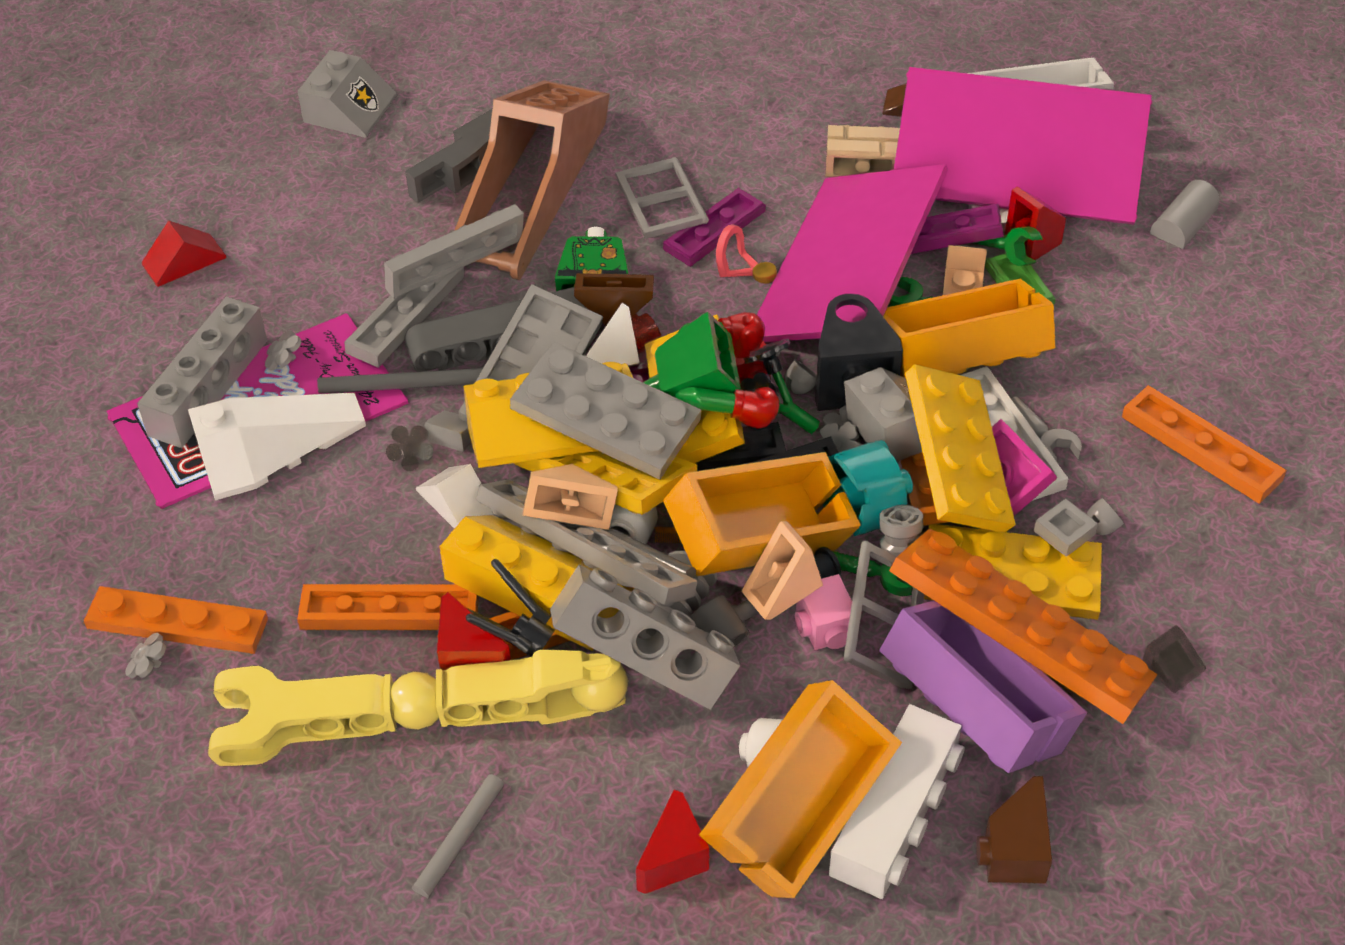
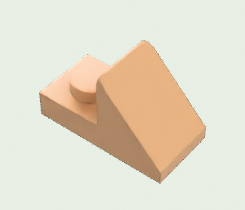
(963, 269)

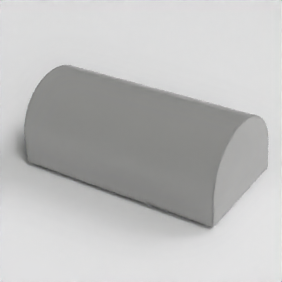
(1187, 213)

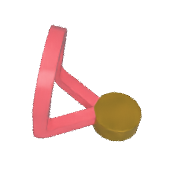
(763, 272)

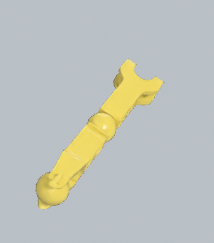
(537, 688)

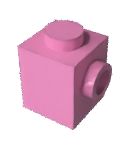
(825, 614)

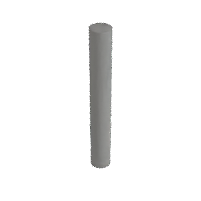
(458, 836)

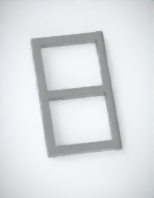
(685, 190)
(861, 603)

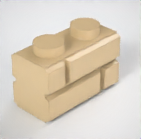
(860, 149)

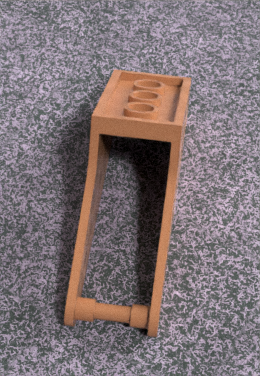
(577, 120)

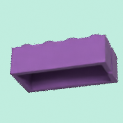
(982, 686)

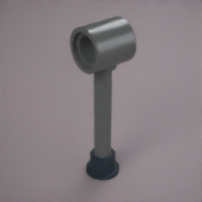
(730, 619)

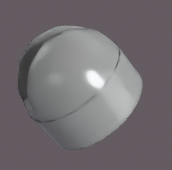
(800, 378)
(1106, 515)

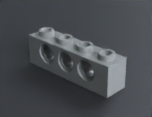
(203, 370)
(696, 677)

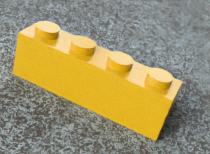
(507, 436)
(529, 558)

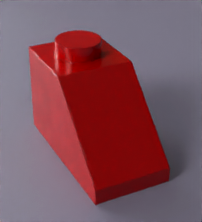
(1030, 211)

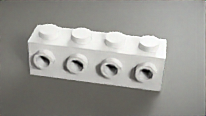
(893, 811)

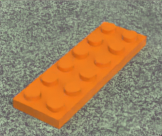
(1025, 623)

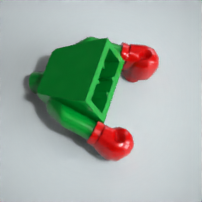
(702, 368)

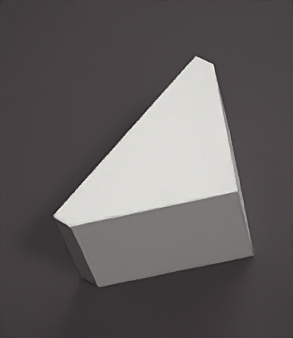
(616, 341)
(454, 494)

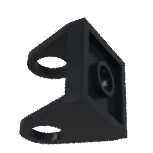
(852, 350)

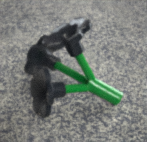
(769, 356)

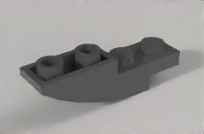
(453, 165)

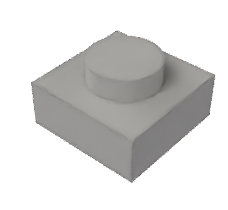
(1065, 527)

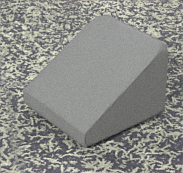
(448, 431)

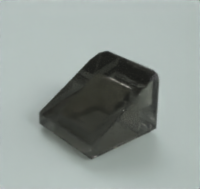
(1173, 659)

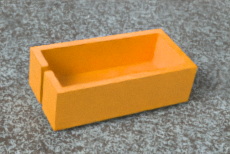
(974, 327)
(734, 510)
(801, 789)

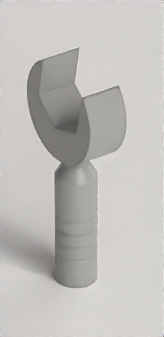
(1051, 438)

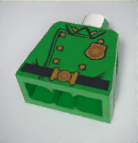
(590, 254)

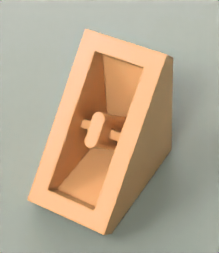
(570, 497)
(782, 573)

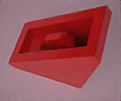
(180, 252)
(463, 642)
(673, 849)

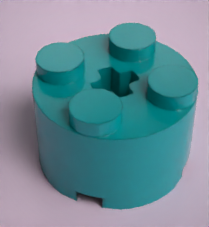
(870, 482)

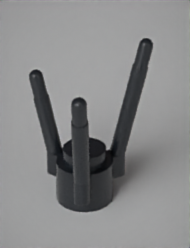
(528, 633)

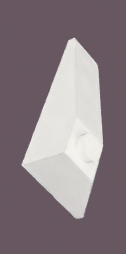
(259, 435)

